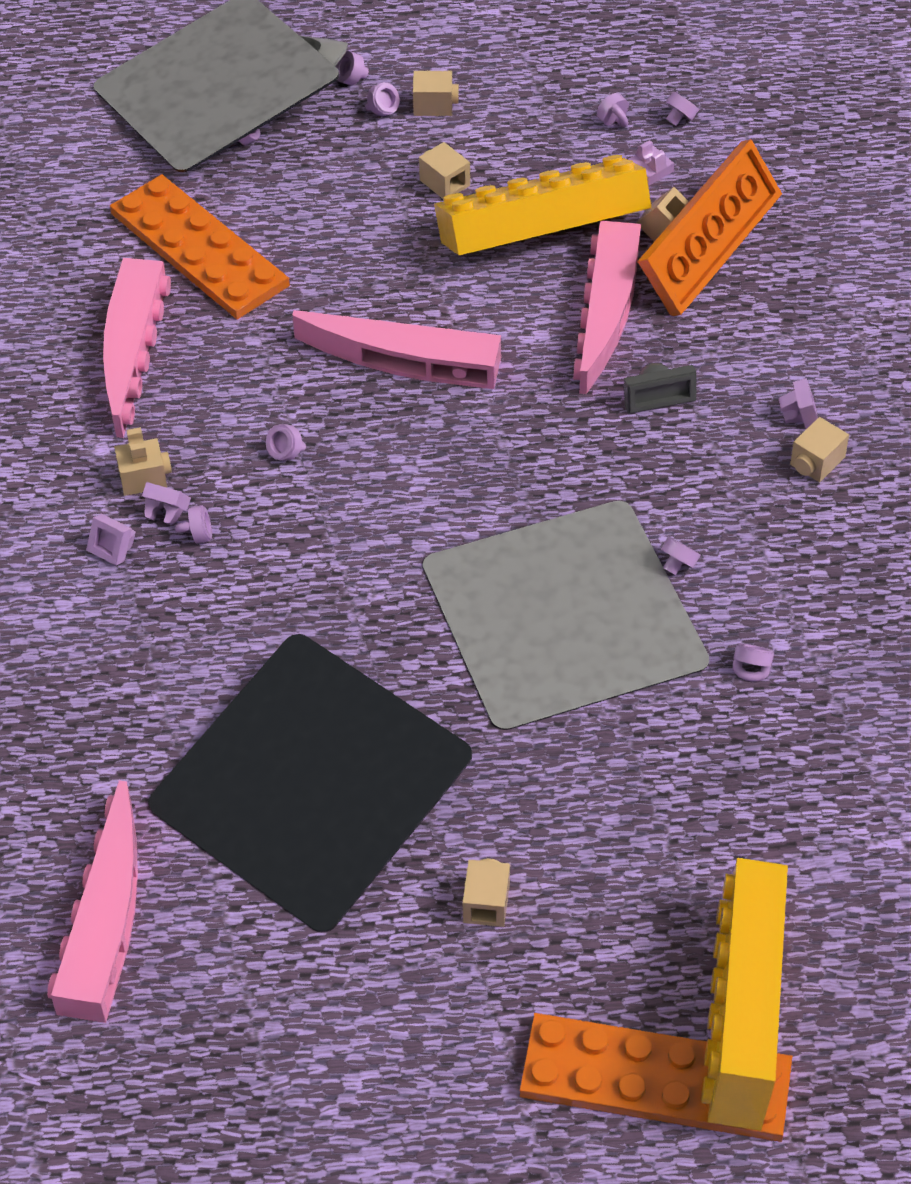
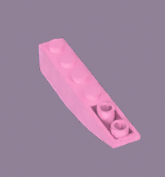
(608, 297)
(130, 332)
(405, 348)
(101, 919)

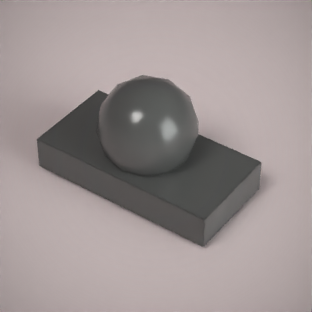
(659, 387)

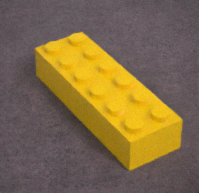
(542, 204)
(746, 995)

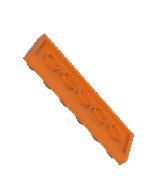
(710, 228)
(200, 246)
(632, 1074)

